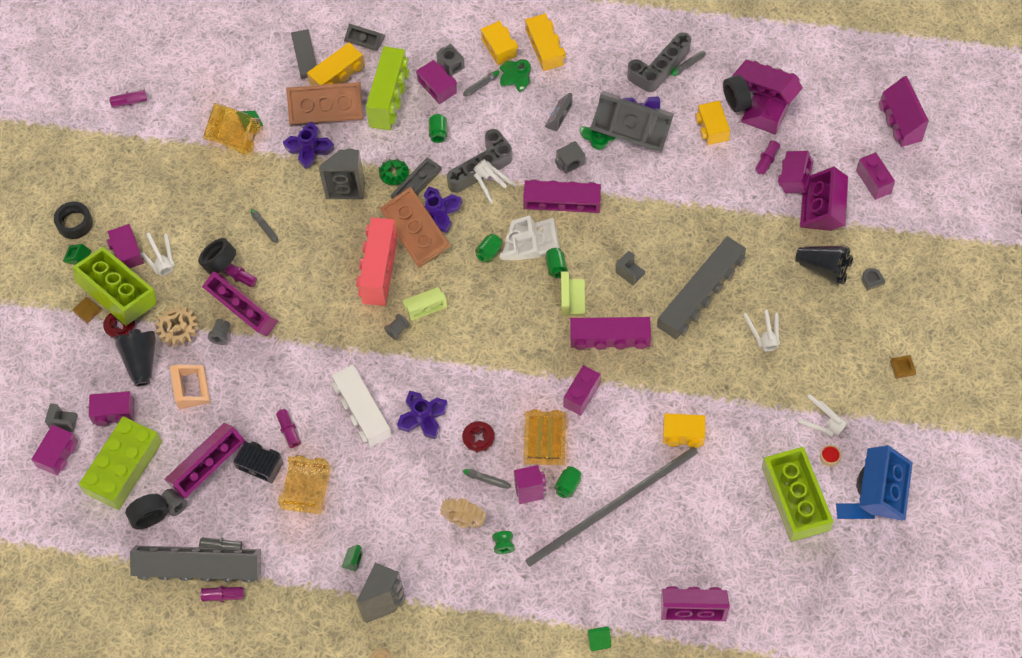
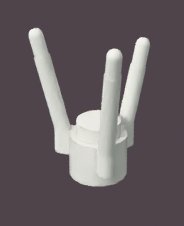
(485, 169)
(162, 264)
(769, 339)
(835, 423)

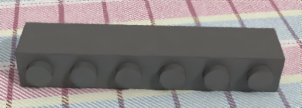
(701, 288)
(195, 563)

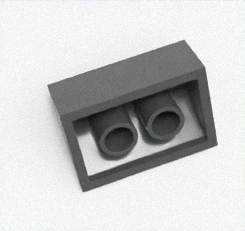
(343, 175)
(381, 593)

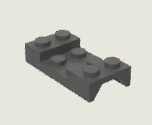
(631, 121)

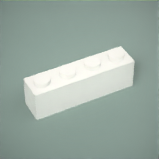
(361, 406)

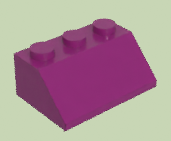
(904, 112)
(765, 113)
(825, 201)
(694, 604)

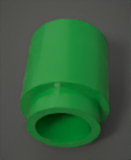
(437, 128)
(488, 248)
(555, 262)
(568, 482)

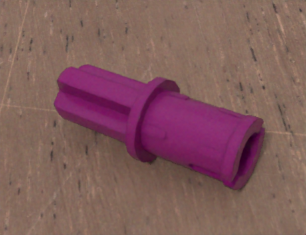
(128, 98)
(767, 157)
(241, 275)
(288, 428)
(221, 593)

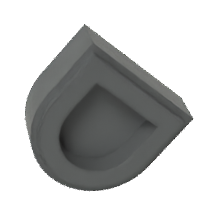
(872, 278)

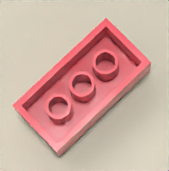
(377, 261)

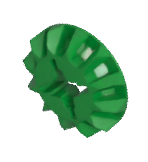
(388, 177)

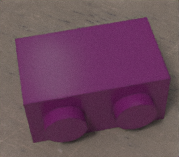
(436, 81)
(796, 172)
(875, 175)
(125, 246)
(581, 390)
(110, 407)
(55, 450)
(529, 484)

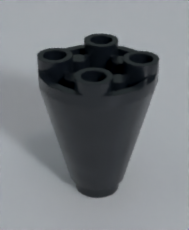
(826, 261)
(137, 354)

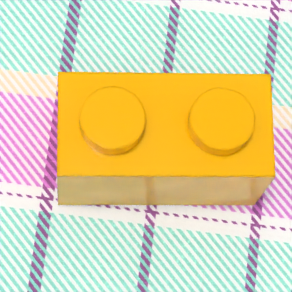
(498, 42)
(712, 122)
(684, 430)

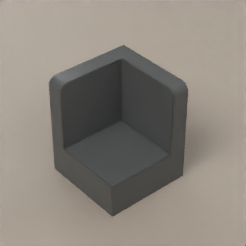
(628, 269)
(61, 419)

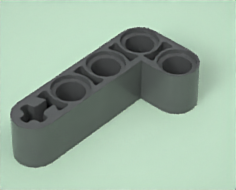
(662, 65)
(460, 176)

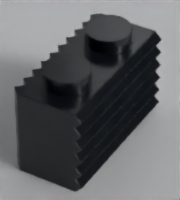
(258, 461)

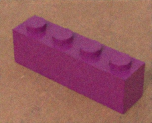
(769, 81)
(562, 196)
(240, 304)
(610, 332)
(204, 460)

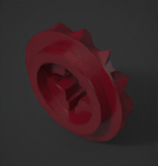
(110, 323)
(476, 428)

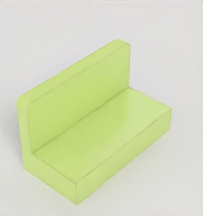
(572, 295)
(425, 303)

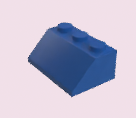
(886, 483)

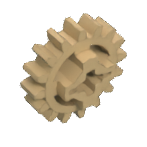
(177, 326)
(463, 513)

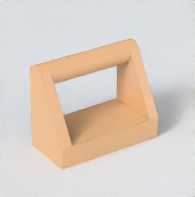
(181, 400)

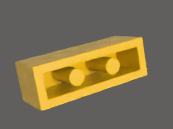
(545, 42)
(337, 67)

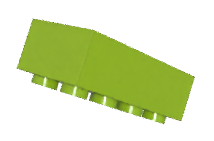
(387, 88)
(114, 285)
(120, 463)
(797, 494)

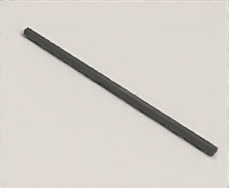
(611, 506)

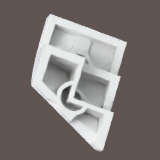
(527, 242)

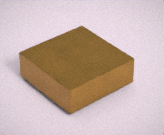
(86, 310)
(903, 366)

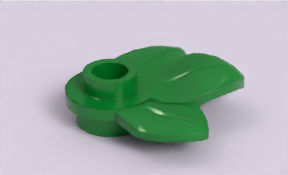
(514, 75)
(597, 139)

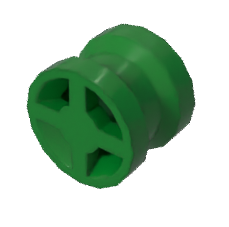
(503, 542)

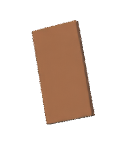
(324, 103)
(415, 227)

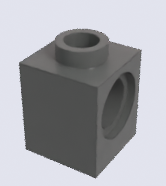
(455, 61)
(570, 157)

